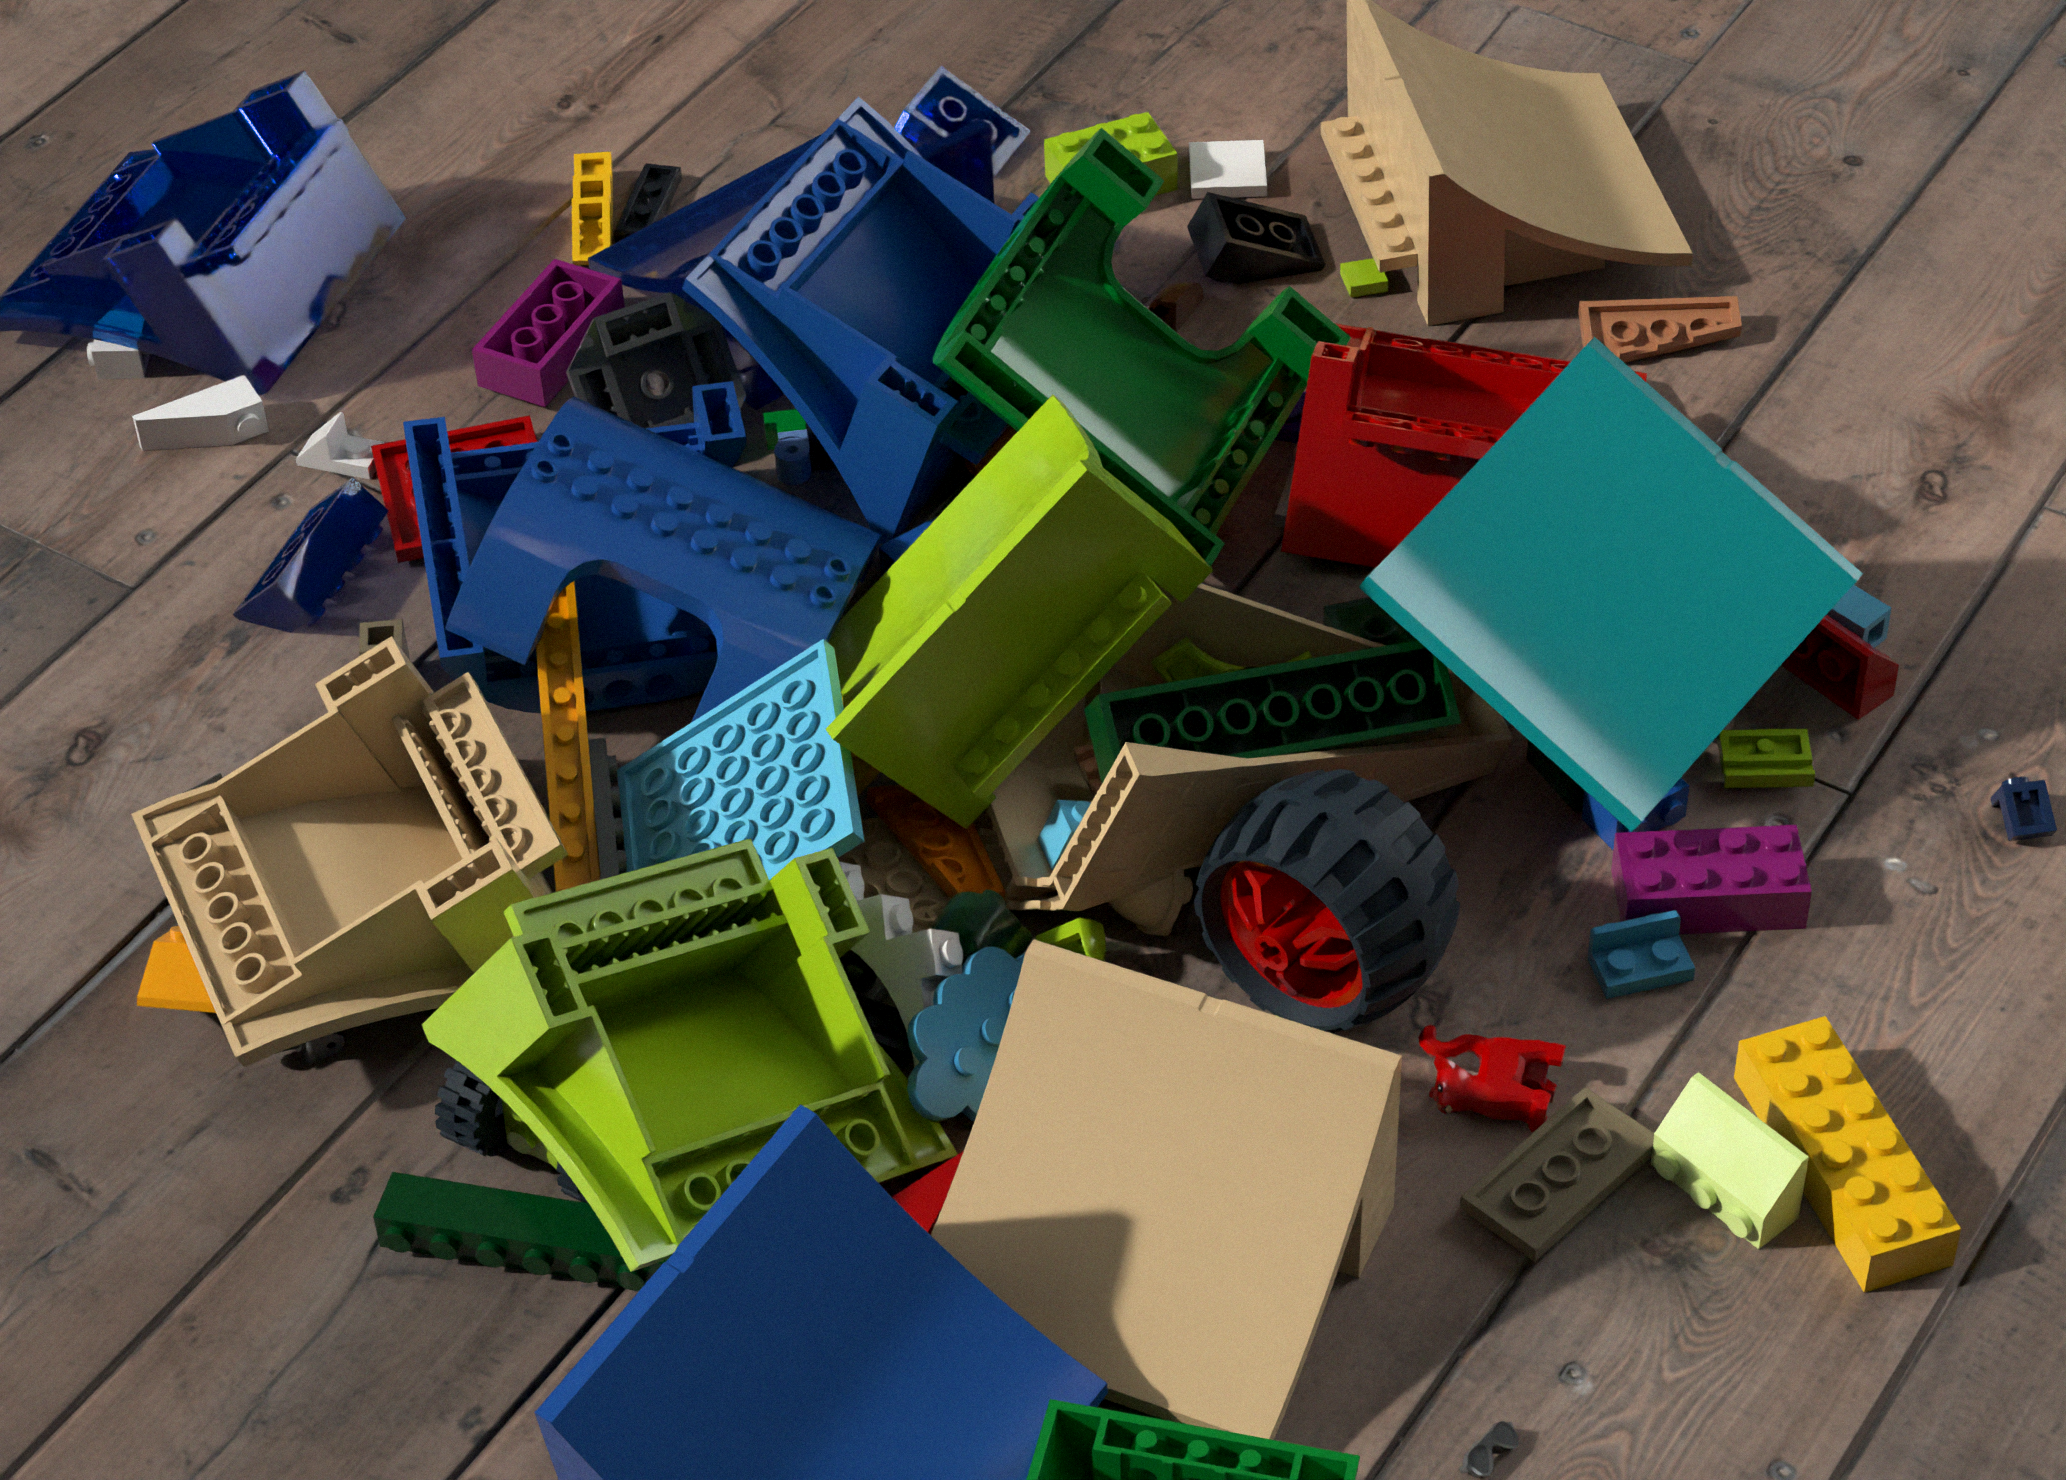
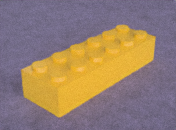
(1859, 1165)

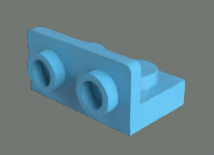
(1639, 954)

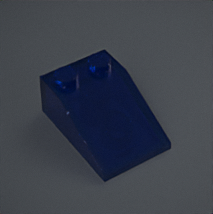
(950, 104)

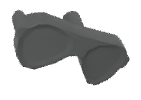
(1479, 1458)

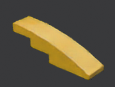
(592, 205)

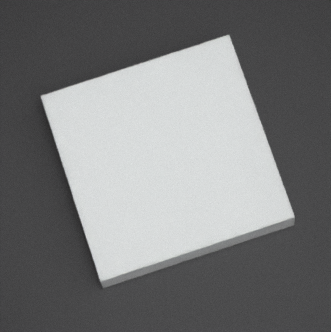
(1228, 168)

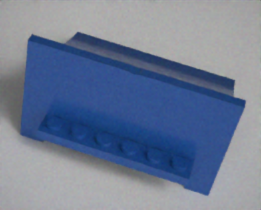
(844, 298)
(810, 1343)

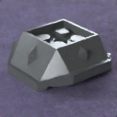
(652, 338)

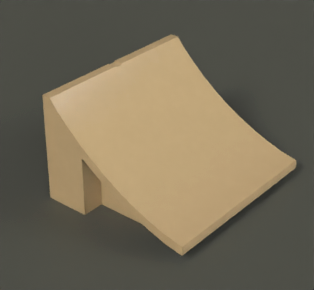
(1487, 169)
(353, 859)
(1172, 1185)

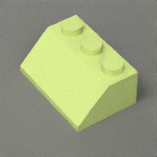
(1730, 1162)

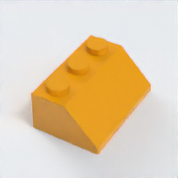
(172, 977)

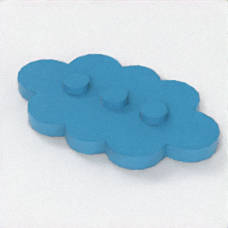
(961, 1035)

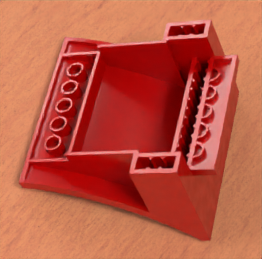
(1394, 432)

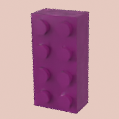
(542, 330)
(1714, 878)

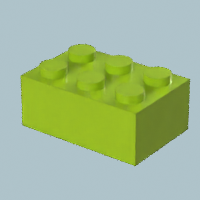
(1136, 133)

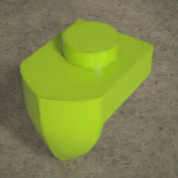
(1080, 936)

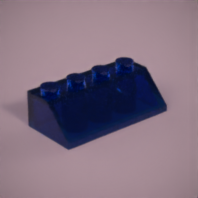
(314, 560)

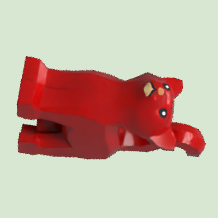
(1509, 1079)

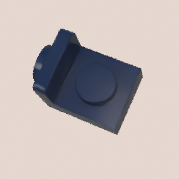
(2025, 808)

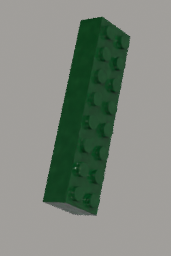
(1284, 708)

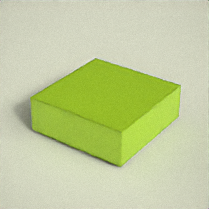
(1363, 278)

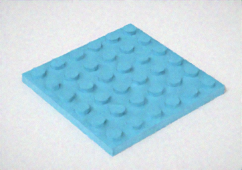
(749, 772)

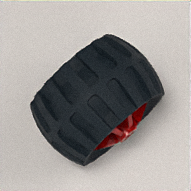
(1327, 900)

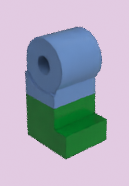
(788, 437)

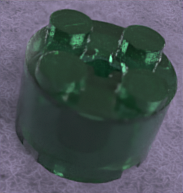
(983, 923)

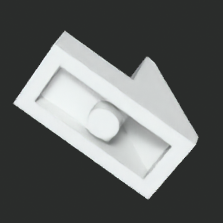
(338, 452)

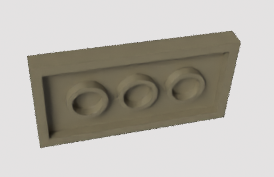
(1559, 1174)

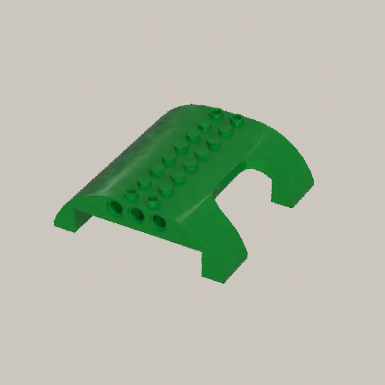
(1160, 412)

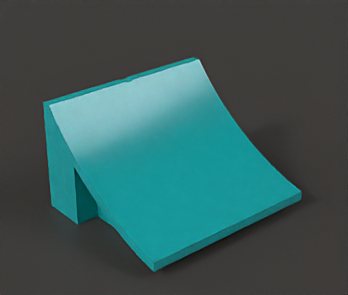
(1611, 583)

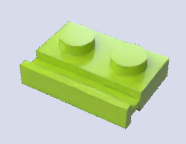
(1766, 758)

